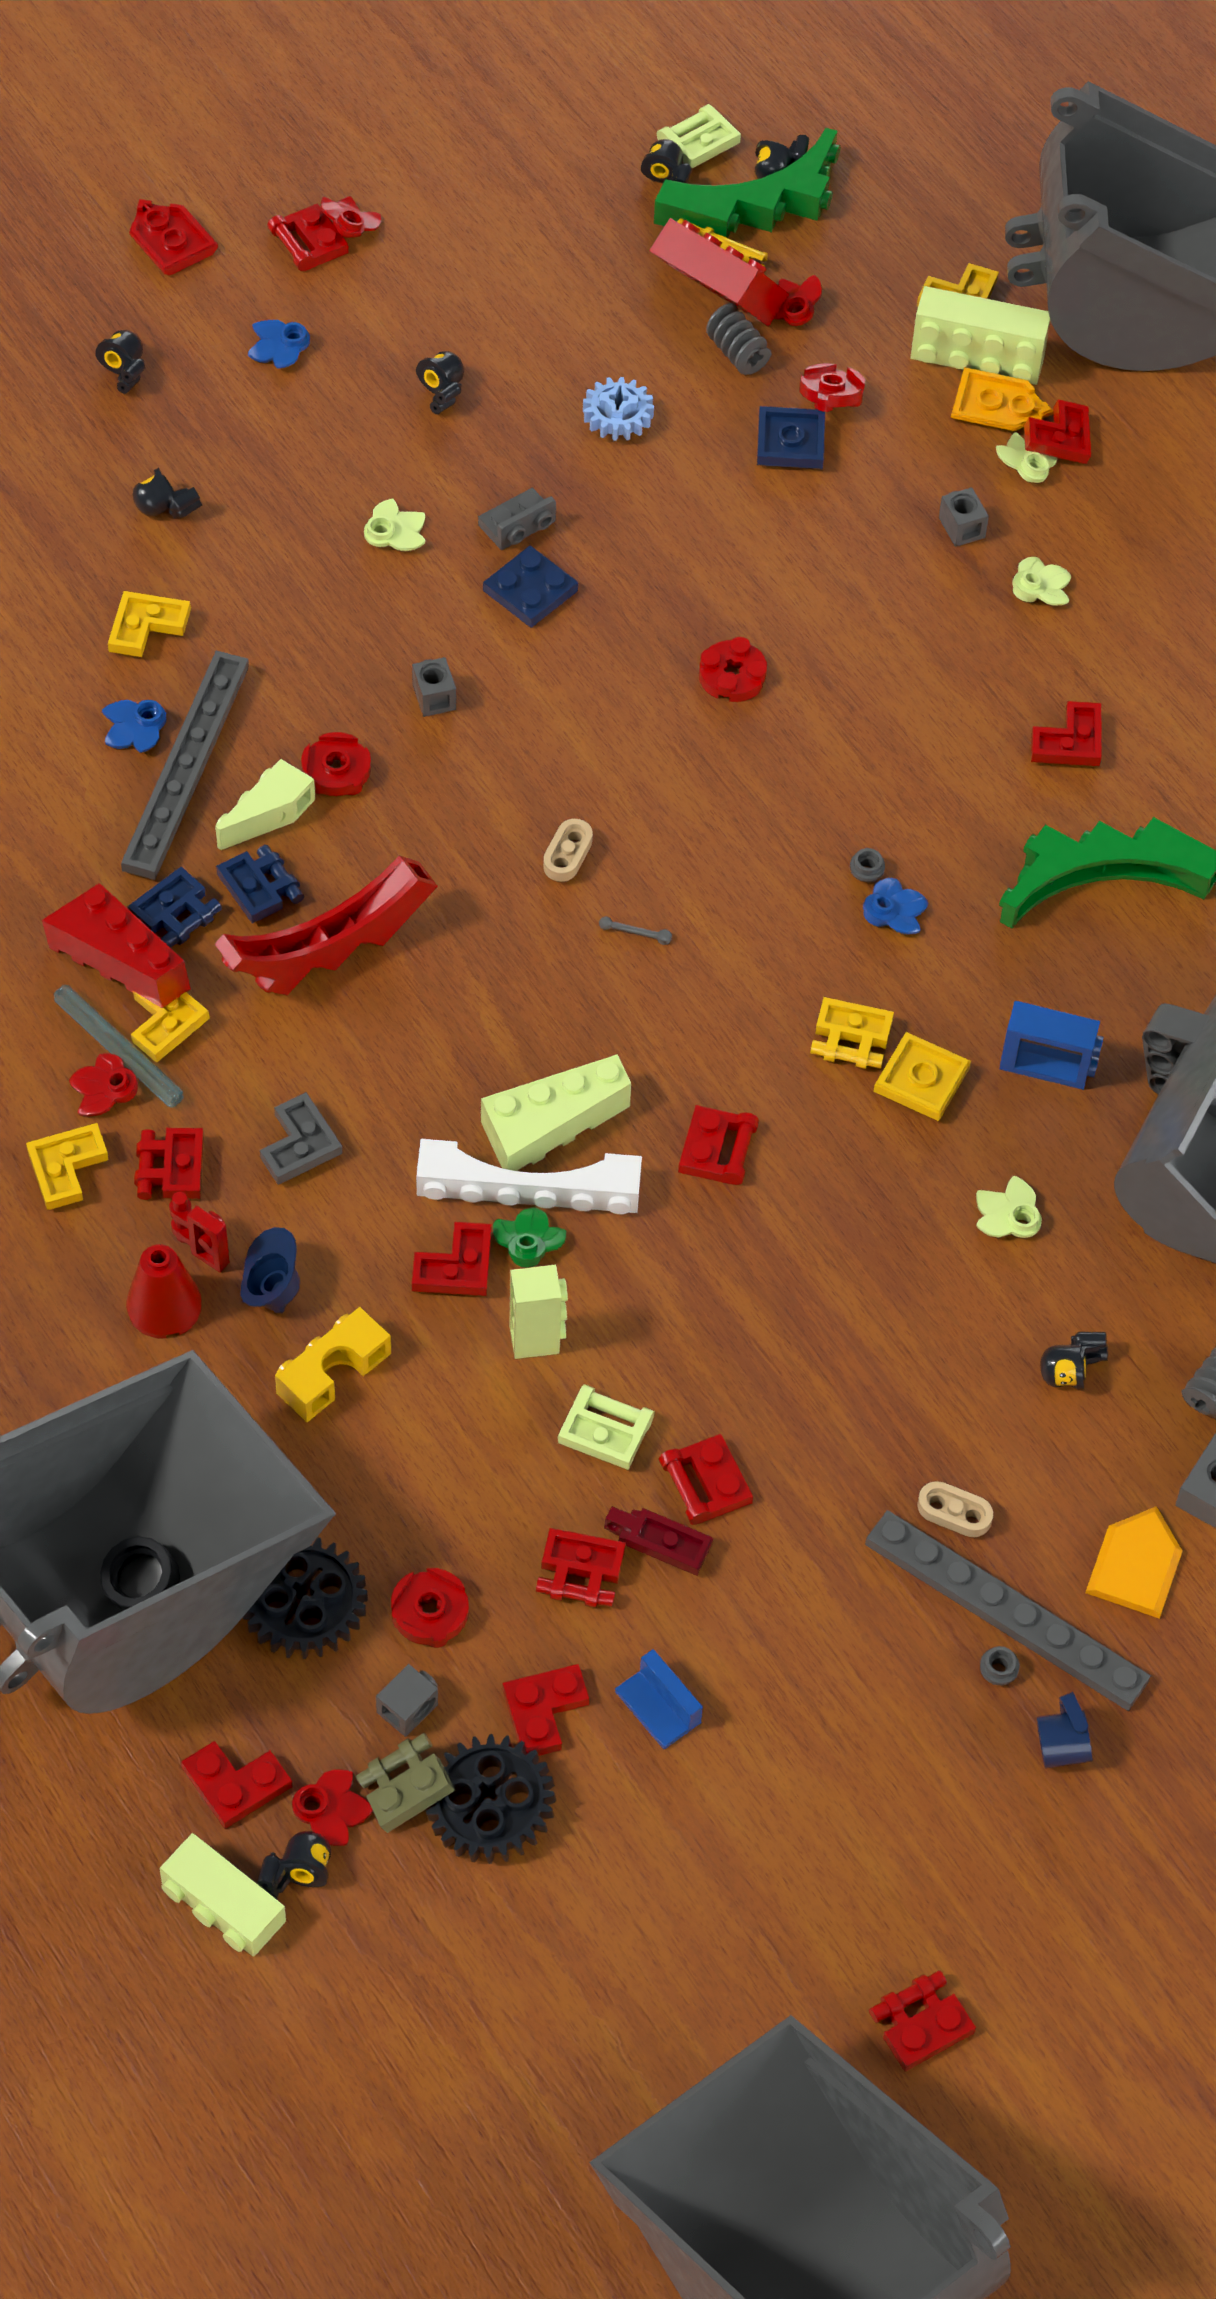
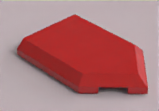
(170, 236)

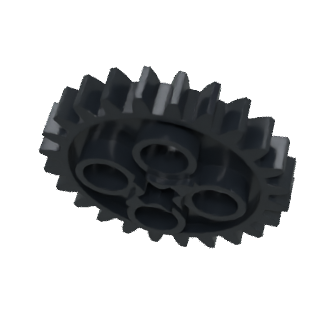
(335, 1611)
(515, 1820)

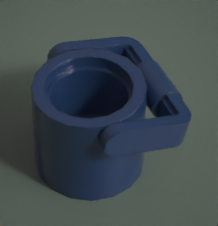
(1065, 1735)

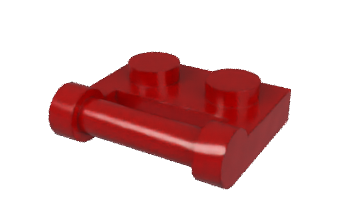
(316, 233)
(706, 1142)
(716, 1473)

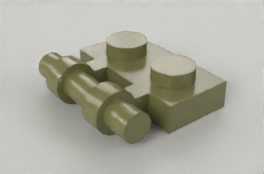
(409, 1792)

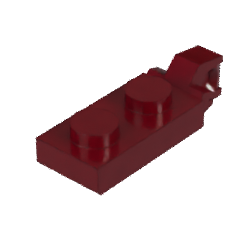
(660, 1538)

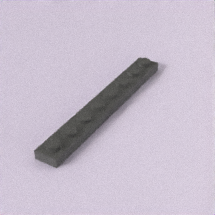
(185, 765)
(1008, 1610)

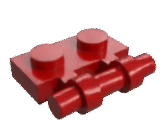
(182, 1162)
(201, 1230)
(584, 1557)
(930, 2030)

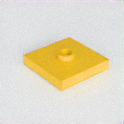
(922, 1076)

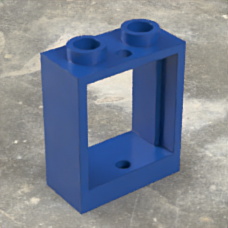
(1053, 1029)

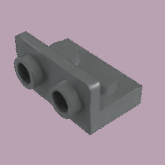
(518, 518)

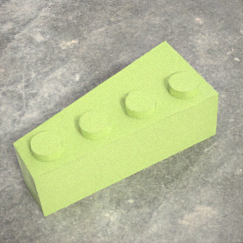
(553, 1110)

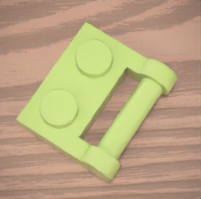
(707, 140)
(601, 1435)

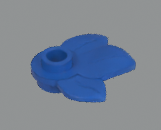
(279, 342)
(132, 726)
(894, 906)

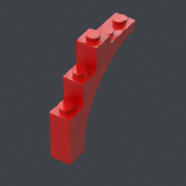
(370, 916)

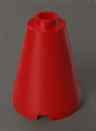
(162, 1294)

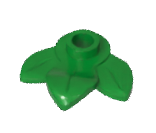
(528, 1236)

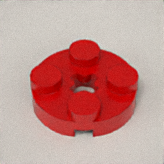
(832, 387)
(736, 654)
(337, 781)
(436, 1627)

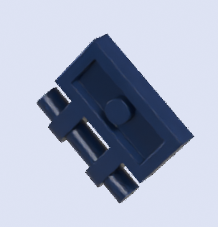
(251, 888)
(170, 899)

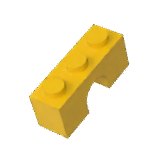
(353, 1341)

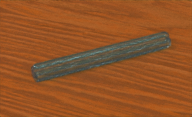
(117, 1044)

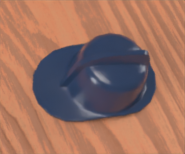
(270, 1271)

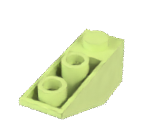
(271, 804)

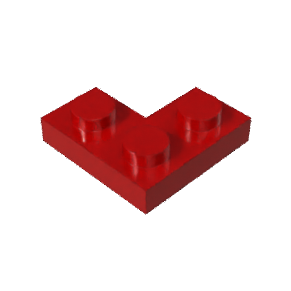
(1065, 437)
(1074, 745)
(459, 1272)
(536, 1699)
(233, 1792)

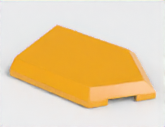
(997, 400)
(1136, 1563)

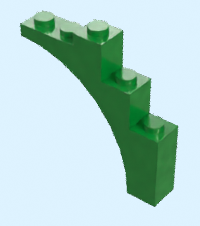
(756, 203)
(1104, 854)

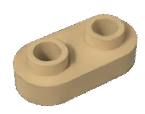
(566, 852)
(956, 1508)

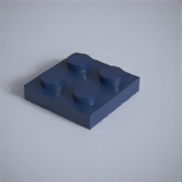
(791, 437)
(530, 586)

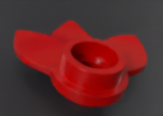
(348, 218)
(800, 303)
(101, 1085)
(337, 1807)

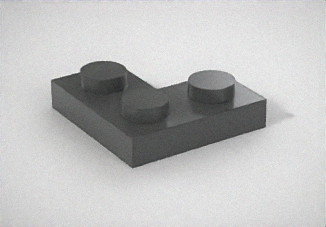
(307, 1144)

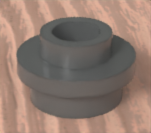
(870, 858)
(1002, 1656)

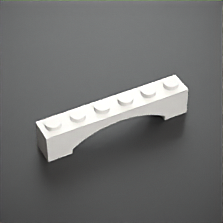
(605, 1186)

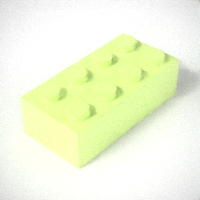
(980, 334)

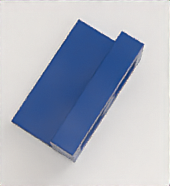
(660, 1701)

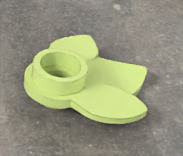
(1030, 465)
(394, 527)
(1041, 582)
(1005, 1209)

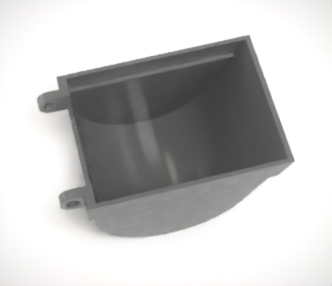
(1123, 234)
(150, 1460)
(805, 2186)

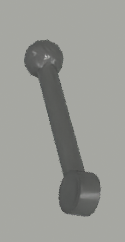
(663, 936)

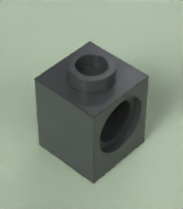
(963, 516)
(434, 686)
(407, 1699)

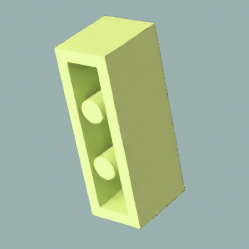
(537, 1311)
(222, 1895)

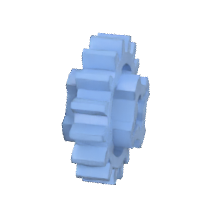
(602, 407)

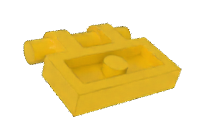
(854, 1024)

